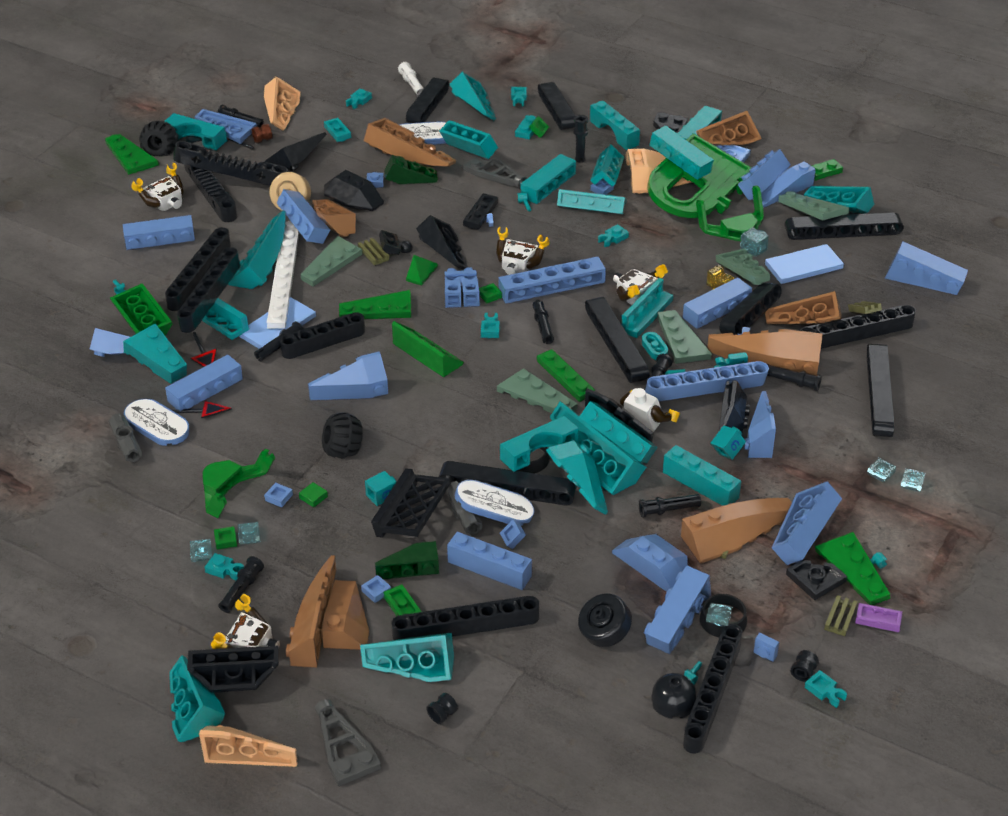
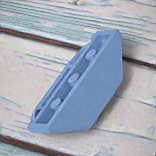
(653, 559)

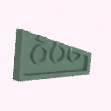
(814, 207)
(330, 260)
(743, 265)
(681, 339)
(534, 390)

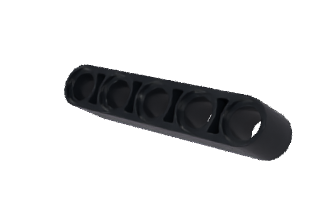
(427, 100)
(556, 105)
(750, 308)
(322, 335)

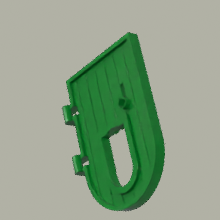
(715, 186)

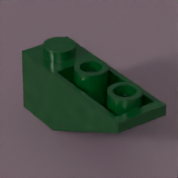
(407, 172)
(411, 561)

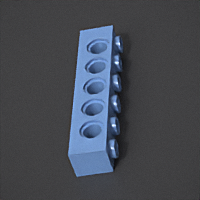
(552, 279)

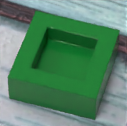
(538, 126)
(490, 293)
(313, 494)
(225, 538)

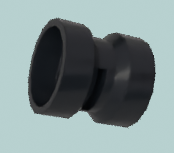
(805, 664)
(442, 708)

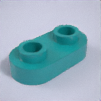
(654, 344)

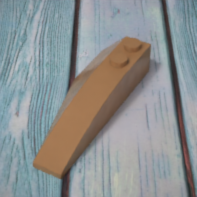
(401, 142)
(782, 349)
(731, 526)
(307, 633)

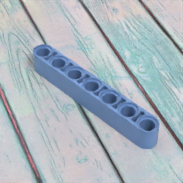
(706, 380)

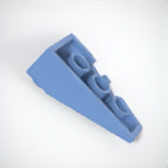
(792, 179)
(107, 343)
(356, 381)
(761, 430)

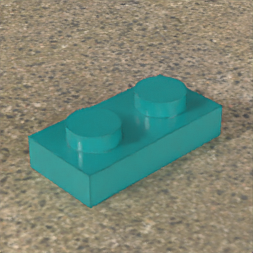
(337, 129)
(523, 129)

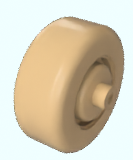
(289, 181)

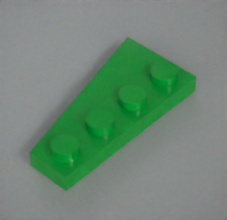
(130, 155)
(380, 307)
(853, 561)

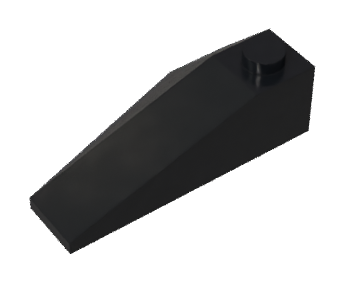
(294, 154)
(442, 239)
(618, 411)

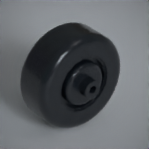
(605, 620)

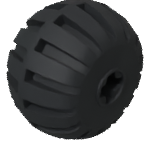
(154, 133)
(342, 435)

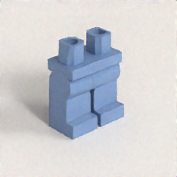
(458, 282)

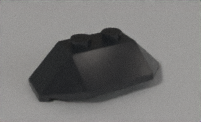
(353, 191)
(734, 407)
(233, 667)

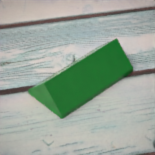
(141, 309)
(424, 350)

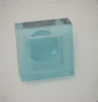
(881, 470)
(913, 480)
(248, 533)
(200, 550)
(719, 614)

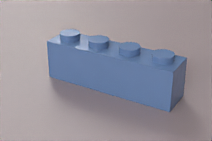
(764, 173)
(303, 216)
(158, 232)
(715, 303)
(204, 383)
(489, 560)

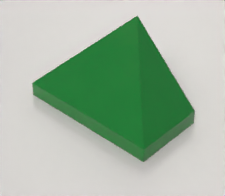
(420, 270)

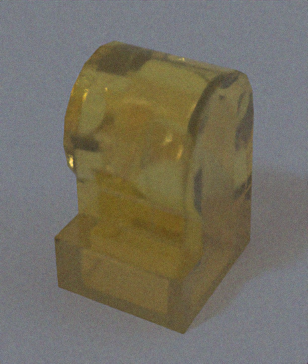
(717, 277)

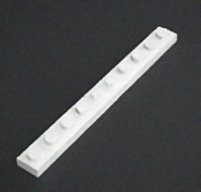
(283, 278)

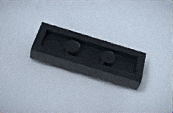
(479, 211)

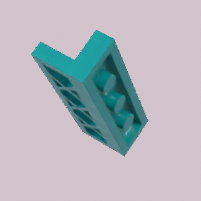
(608, 166)
(591, 201)
(646, 309)
(228, 314)

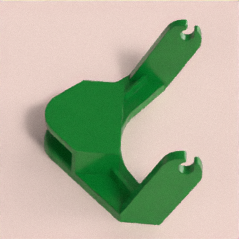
(733, 227)
(223, 475)

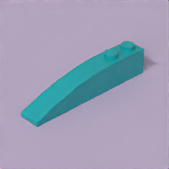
(261, 256)
(614, 465)

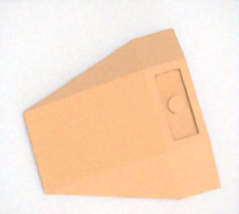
(642, 163)

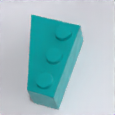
(157, 353)

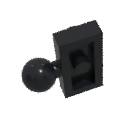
(391, 244)

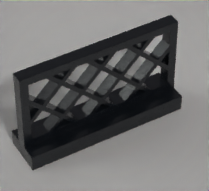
(398, 500)

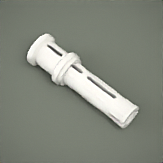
(410, 76)

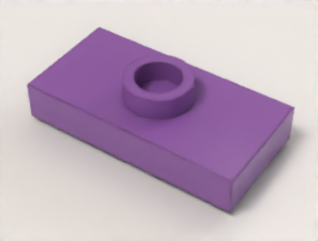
(878, 617)

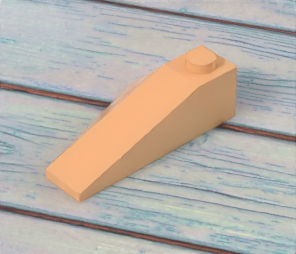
(280, 102)
(238, 747)

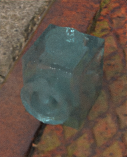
(754, 241)

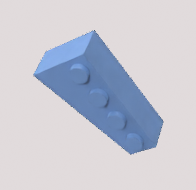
(925, 270)
(805, 522)
(678, 609)

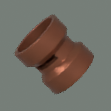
(261, 133)

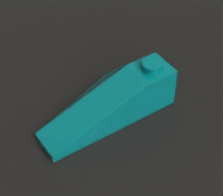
(473, 93)
(856, 198)
(581, 470)
(417, 657)
(192, 703)

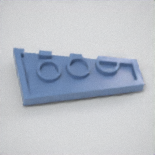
(235, 128)

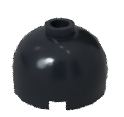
(673, 695)

